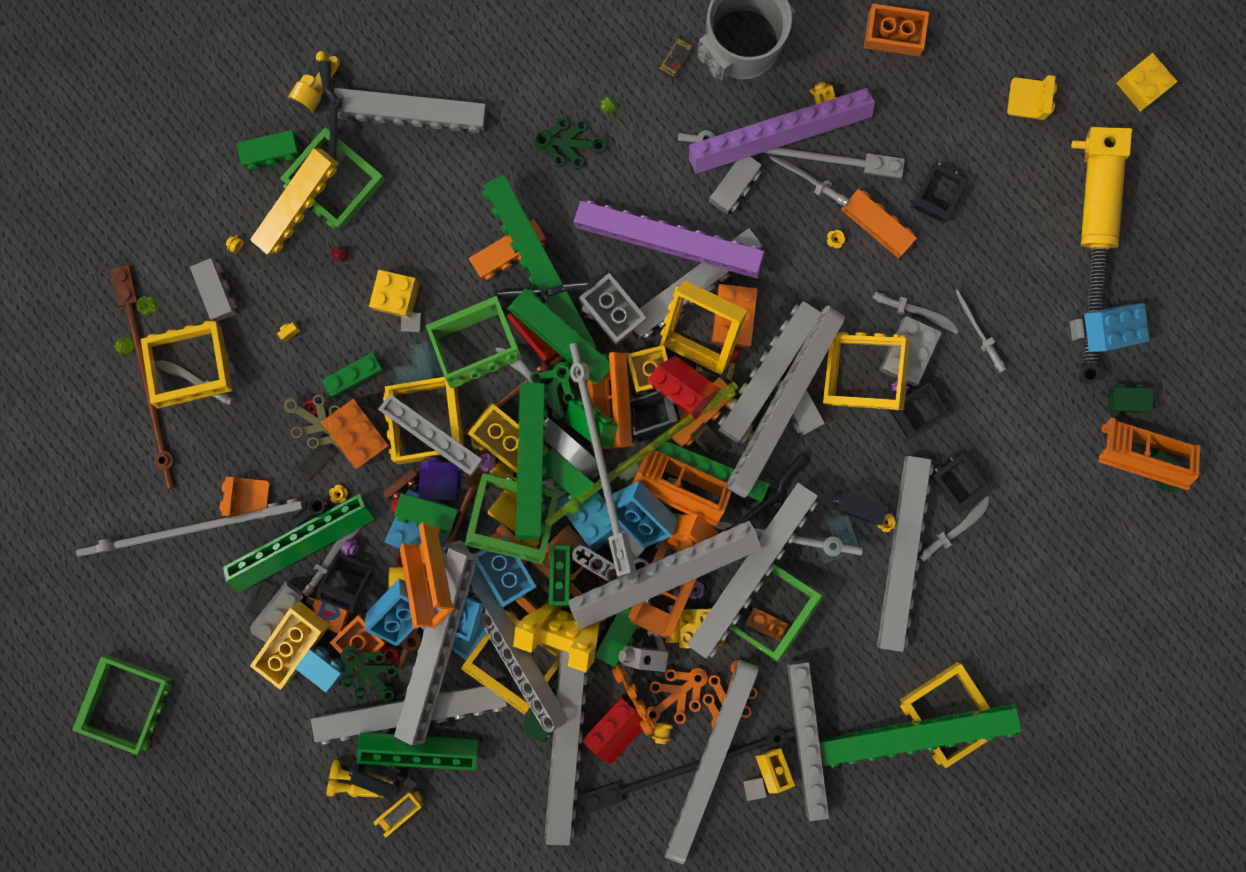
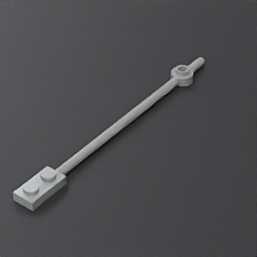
(872, 165)
(272, 510)
(803, 540)
(619, 542)

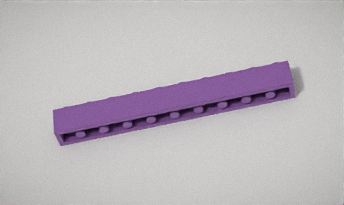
(781, 130)
(669, 239)

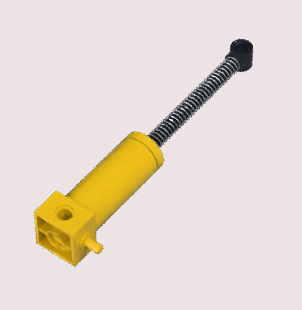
(1101, 212)

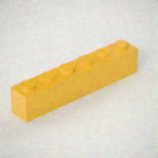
(294, 201)

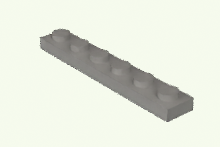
(430, 435)

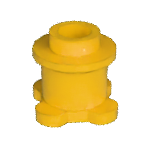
(662, 732)

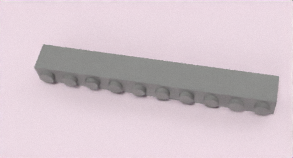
(904, 552)
(752, 571)
(664, 574)
(435, 653)
(386, 716)
(565, 755)

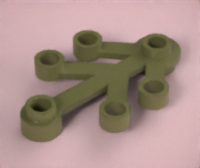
(317, 426)

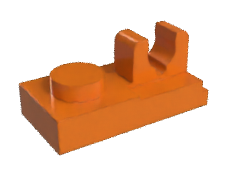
(766, 624)

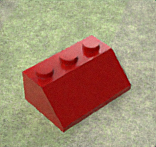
(543, 350)
(683, 386)
(614, 730)

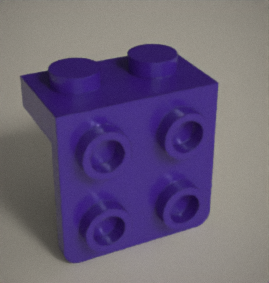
(438, 479)

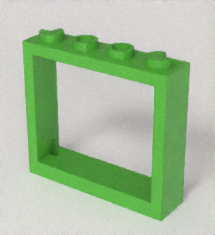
(359, 201)
(465, 319)
(500, 546)
(798, 625)
(82, 722)

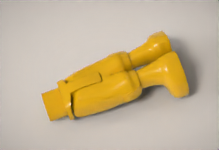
(337, 787)

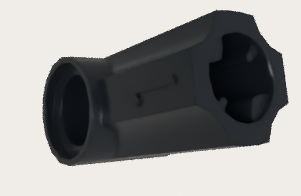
(311, 511)

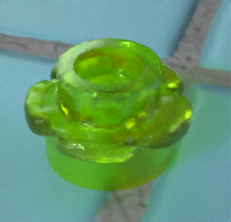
(607, 106)
(141, 305)
(127, 343)

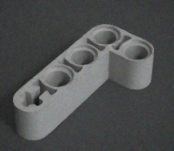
(569, 448)
(606, 565)

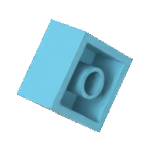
(321, 668)

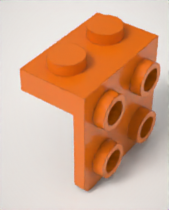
(244, 496)

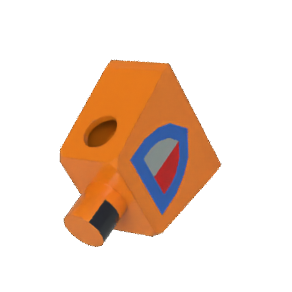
(333, 615)

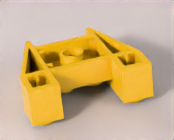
(561, 631)

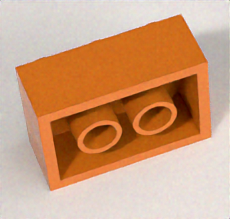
(896, 30)
(742, 297)
(354, 434)

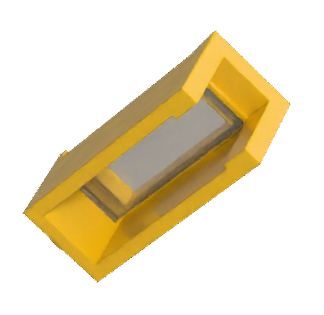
(400, 812)

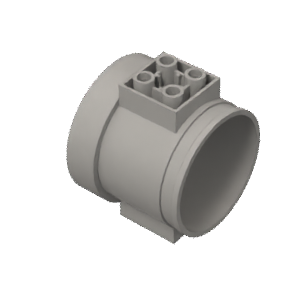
(724, 63)

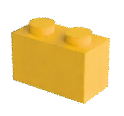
(775, 771)

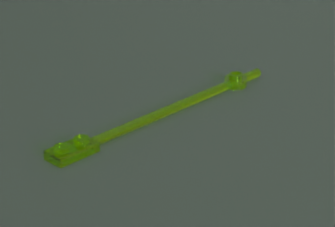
(573, 505)

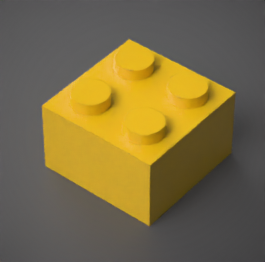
(1146, 82)
(394, 294)
(643, 364)

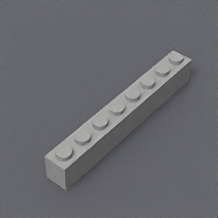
(412, 109)
(702, 276)
(770, 371)
(807, 739)

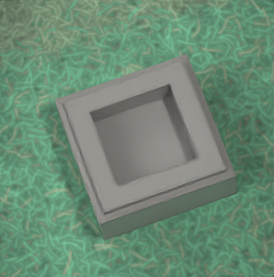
(411, 324)
(1077, 329)
(754, 788)

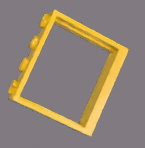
(862, 338)
(691, 349)
(194, 392)
(393, 433)
(495, 686)
(907, 708)

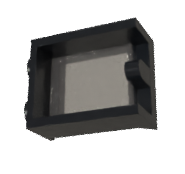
(379, 779)

